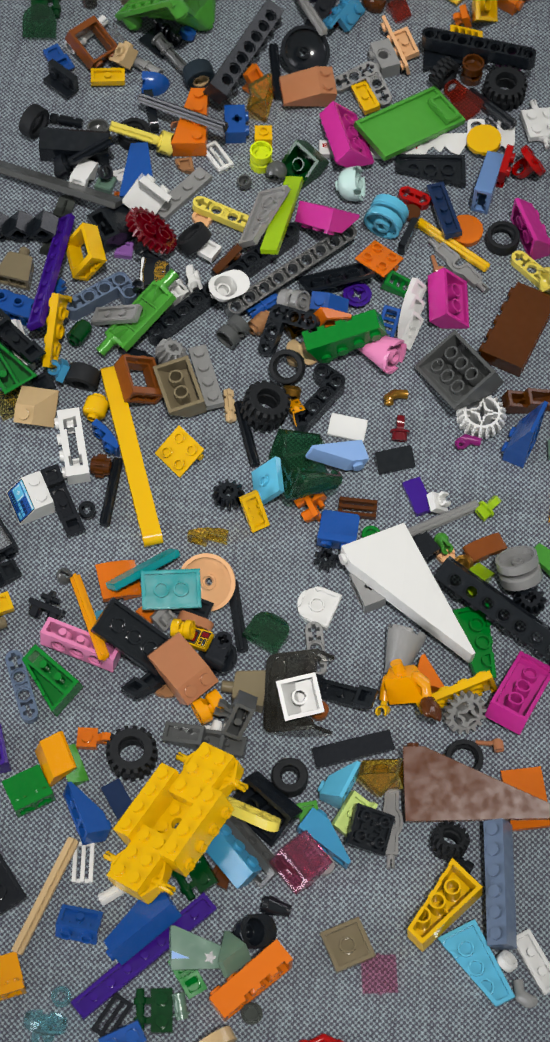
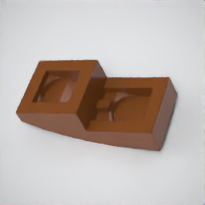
(484, 547)

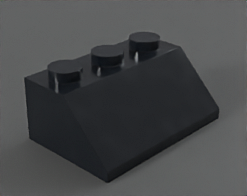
(267, 797)

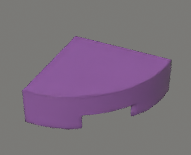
(125, 251)

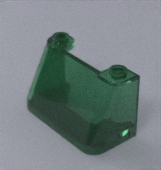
(301, 475)

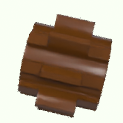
(100, 465)

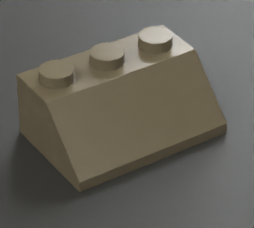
(180, 388)

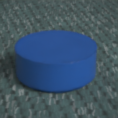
(187, 33)

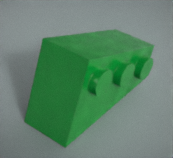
(53, 680)

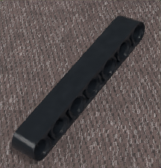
(489, 49)

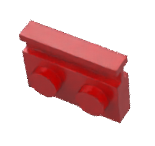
(505, 170)

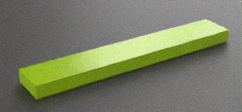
(279, 224)

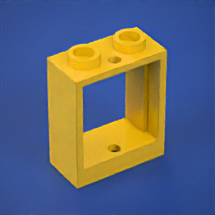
(82, 267)

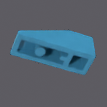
(325, 835)

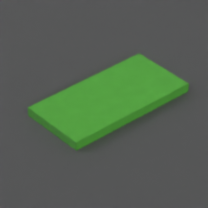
(404, 125)

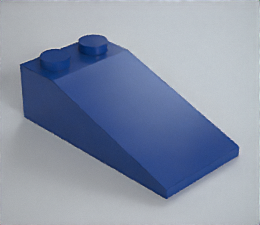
(524, 437)

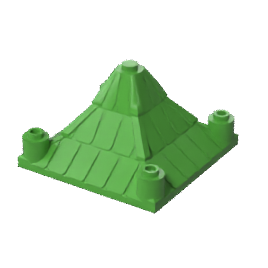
(191, 13)

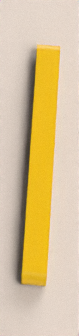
(132, 459)

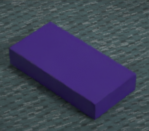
(417, 496)

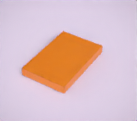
(530, 781)

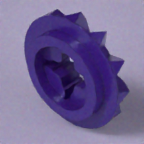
(358, 288)

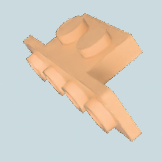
(403, 44)

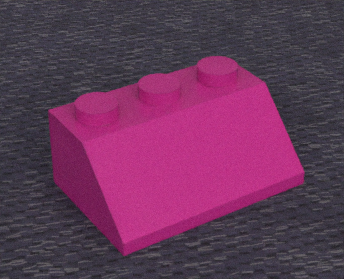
(324, 217)
(532, 231)
(448, 300)

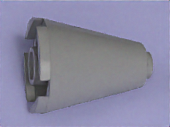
(402, 644)

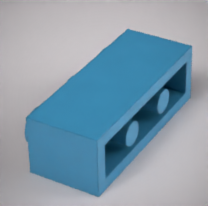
(233, 858)

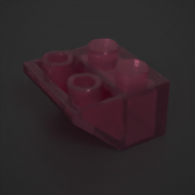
(301, 862)

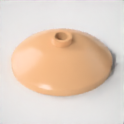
(222, 578)

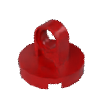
(529, 163)

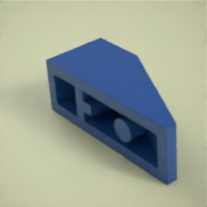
(87, 816)

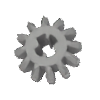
(169, 350)

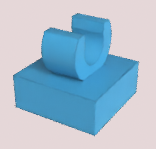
(61, 369)

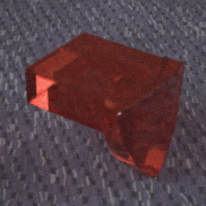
(399, 9)

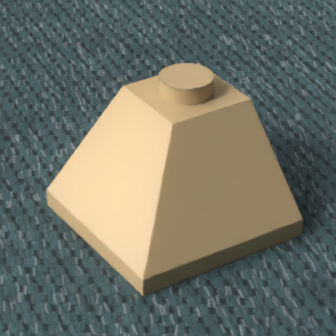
(36, 406)

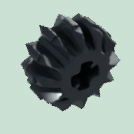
(227, 488)
(536, 598)

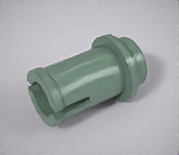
(180, 1006)

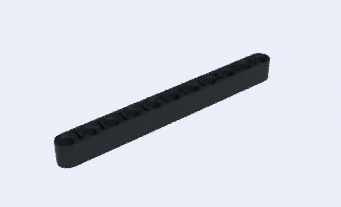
(203, 297)

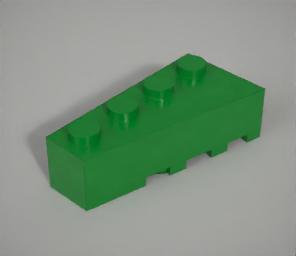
(344, 336)

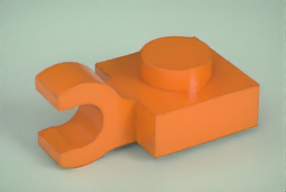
(90, 738)

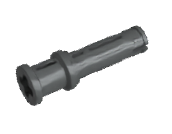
(167, 49)

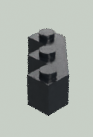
(25, 227)

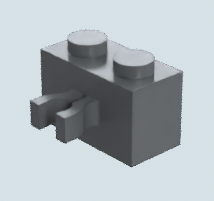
(236, 715)

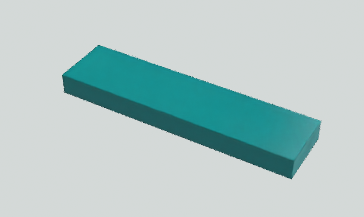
(135, 573)

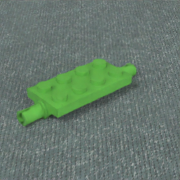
(155, 301)

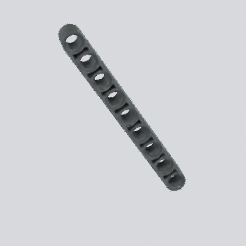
(286, 277)

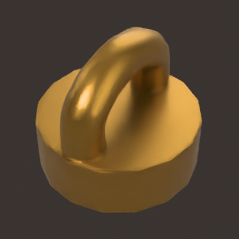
(293, 391)
(465, 560)

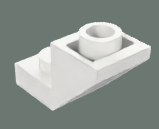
(84, 172)

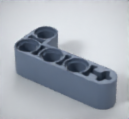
(81, 307)

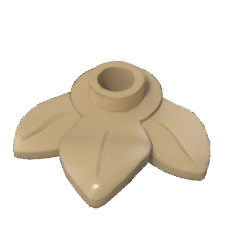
(301, 349)

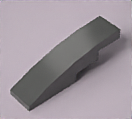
(192, 736)

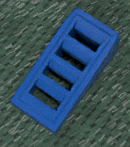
(394, 312)

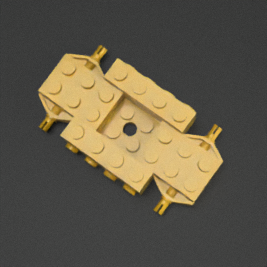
(147, 827)

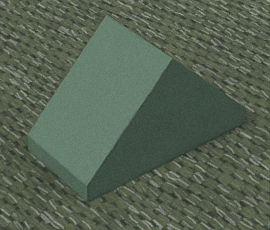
(232, 954)

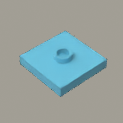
(268, 480)

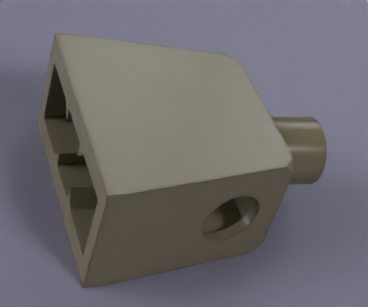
(17, 269)
(249, 682)

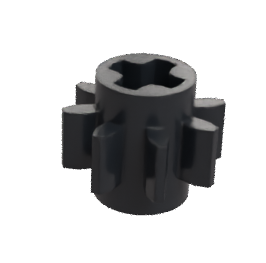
(320, 559)

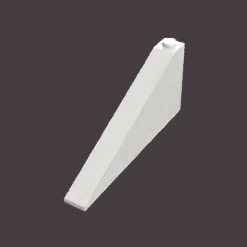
(399, 573)

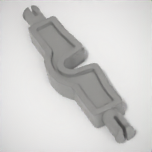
(464, 271)
(391, 806)

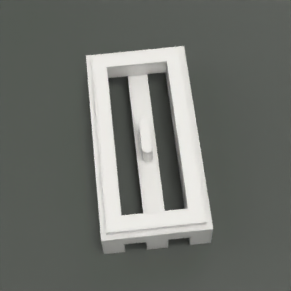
(230, 164)
(82, 880)

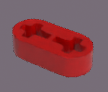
(414, 197)

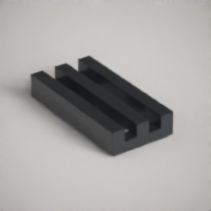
(122, 1017)

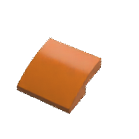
(110, 570)

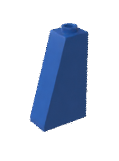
(137, 163)
(140, 927)

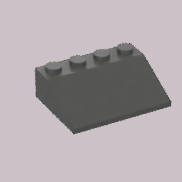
(458, 372)

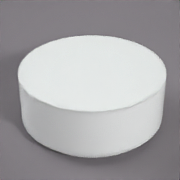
(507, 961)

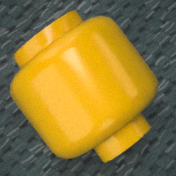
(95, 407)

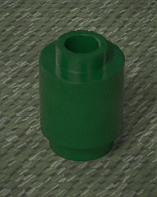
(79, 332)

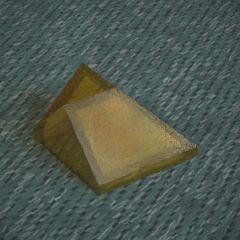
(261, 97)
(382, 774)

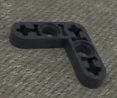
(280, 321)

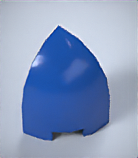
(155, 81)

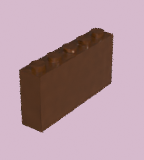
(516, 329)

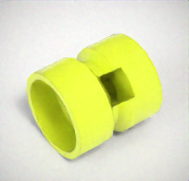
(260, 156)

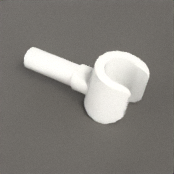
(216, 725)

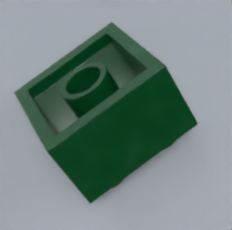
(304, 161)

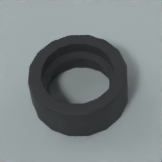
(32, 120)
(135, 123)
(506, 227)
(193, 238)
(273, 366)
(470, 745)

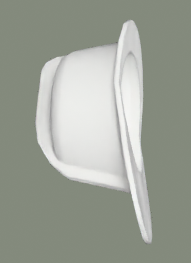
(228, 285)

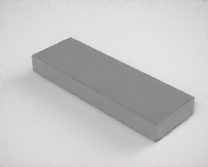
(116, 314)

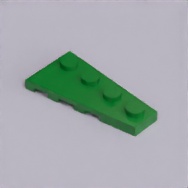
(478, 633)

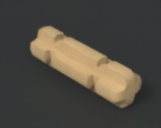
(229, 407)

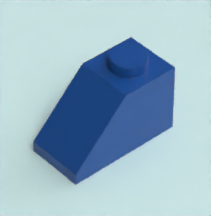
(328, 300)

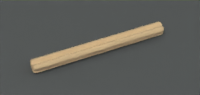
(45, 896)

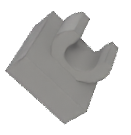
(163, 619)

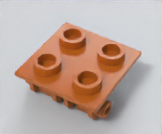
(379, 258)

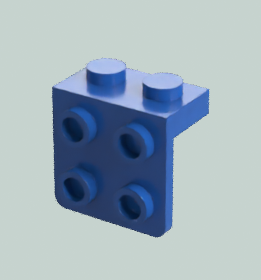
(337, 529)

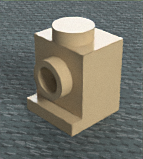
(124, 55)

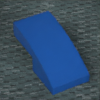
(56, 53)

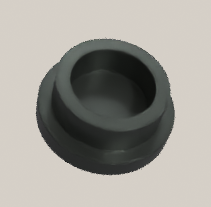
(251, 1013)

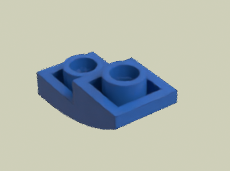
(108, 440)

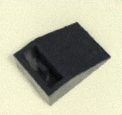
(111, 226)

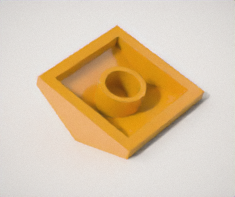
(55, 758)

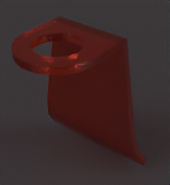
(463, 99)

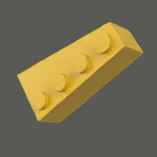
(444, 905)

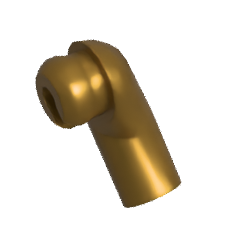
(395, 394)

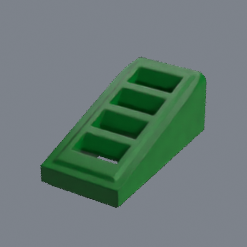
(391, 287)

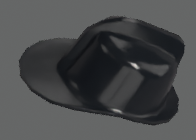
(256, 930)

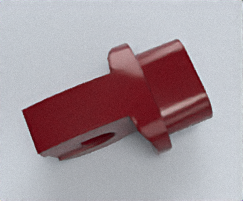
(400, 434)

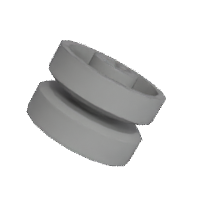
(519, 568)

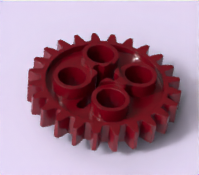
(151, 230)

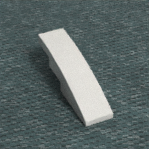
(412, 307)

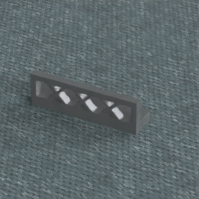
(254, 847)

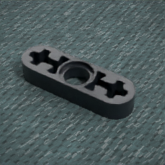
(152, 114)

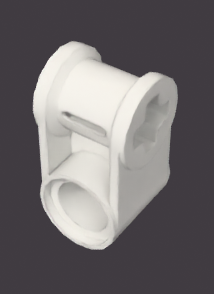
(180, 291)

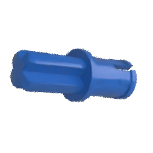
(263, 305)

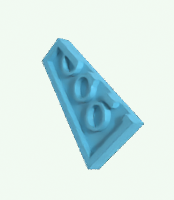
(471, 952)

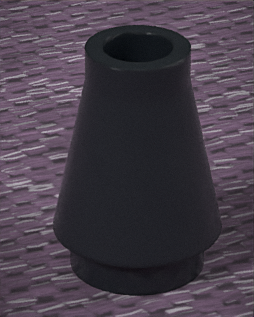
(274, 906)

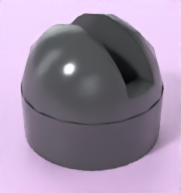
(242, 181)
(61, 578)

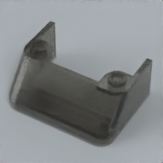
(285, 666)

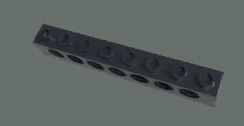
(243, 52)
(485, 590)

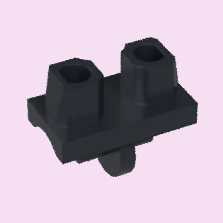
(37, 606)

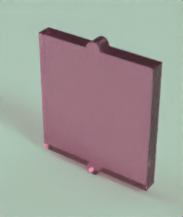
(379, 975)

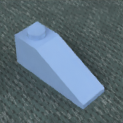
(342, 455)

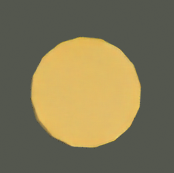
(483, 139)

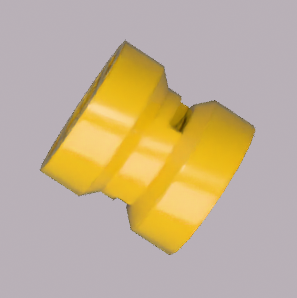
(185, 628)

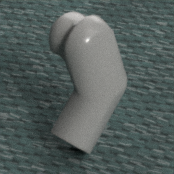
(522, 996)

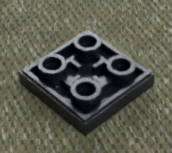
(370, 829)

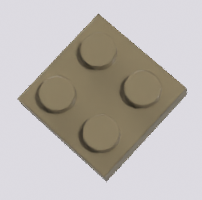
(347, 945)

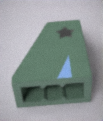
(191, 951)

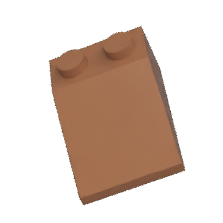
(309, 87)
(182, 669)

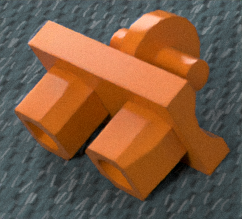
(312, 512)

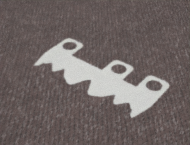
(457, 141)

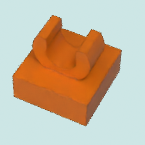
(462, 17)

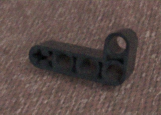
(316, 401)

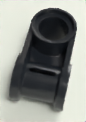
(218, 654)

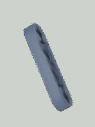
(19, 687)

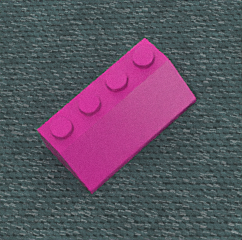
(345, 141)

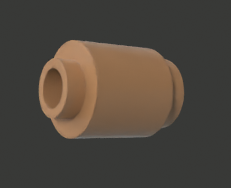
(258, 323)

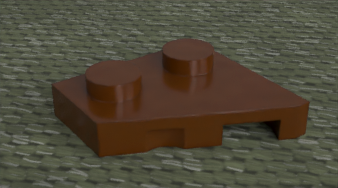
(234, 253)

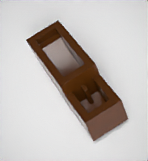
(525, 401)

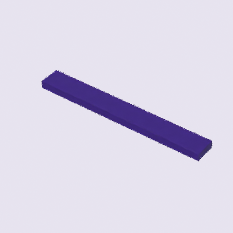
(50, 272)
(121, 975)

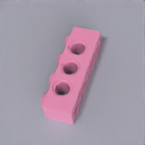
(76, 643)

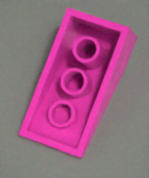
(519, 693)

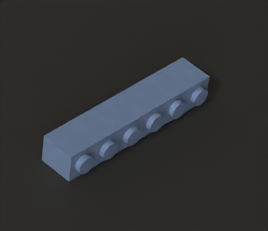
(499, 885)

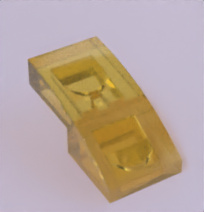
(201, 536)

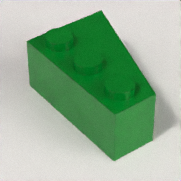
(13, 370)

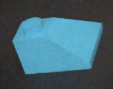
(338, 785)

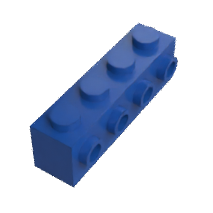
(16, 306)

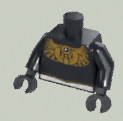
(151, 268)

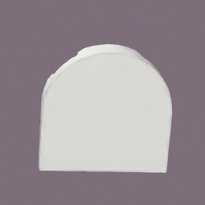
(318, 605)

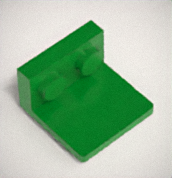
(28, 790)

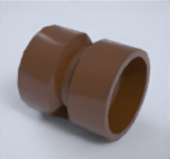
(472, 70)

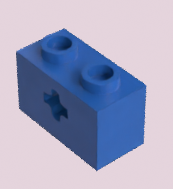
(236, 119)

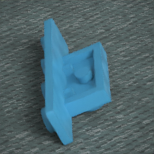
(346, 14)

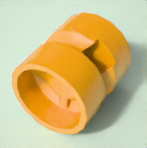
(205, 707)

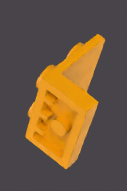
(11, 977)

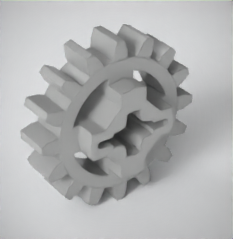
(464, 712)

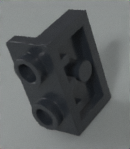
(61, 80)

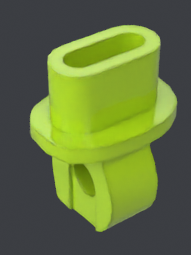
(485, 510)

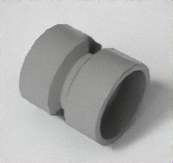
(294, 298)

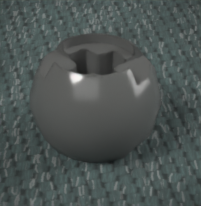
(276, 171)

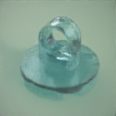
(44, 1025)

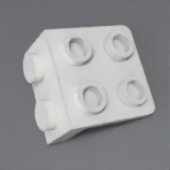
(146, 194)

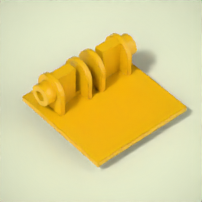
(180, 451)

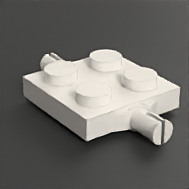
(537, 123)

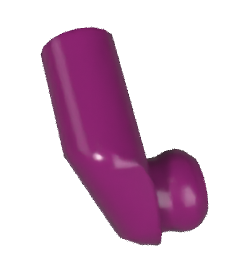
(467, 440)

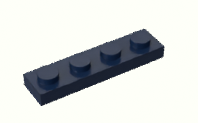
(444, 210)

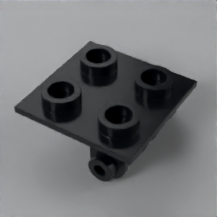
(169, 34)

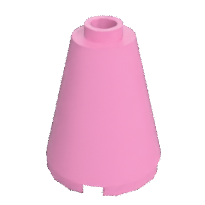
(385, 353)

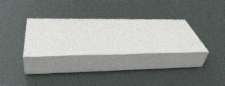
(534, 960)

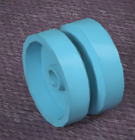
(386, 216)

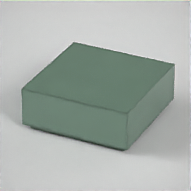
(105, 185)

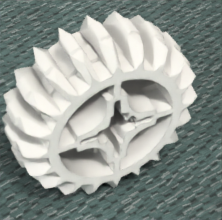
(492, 411)

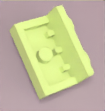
(343, 818)

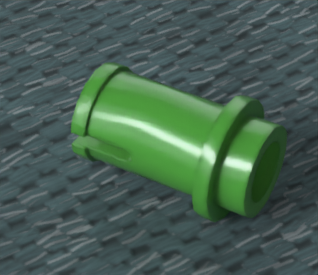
(442, 541)

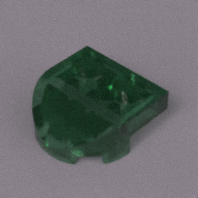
(39, 22)
(267, 631)

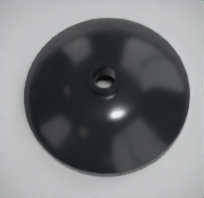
(304, 39)

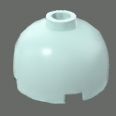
(351, 184)

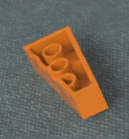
(191, 137)
(251, 980)

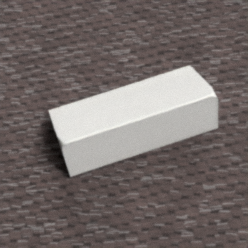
(347, 427)

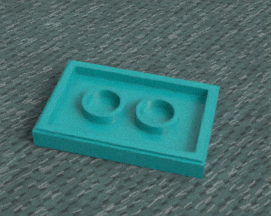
(171, 589)

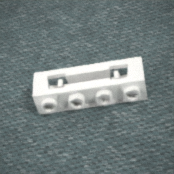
(68, 419)

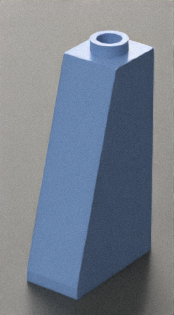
(486, 182)

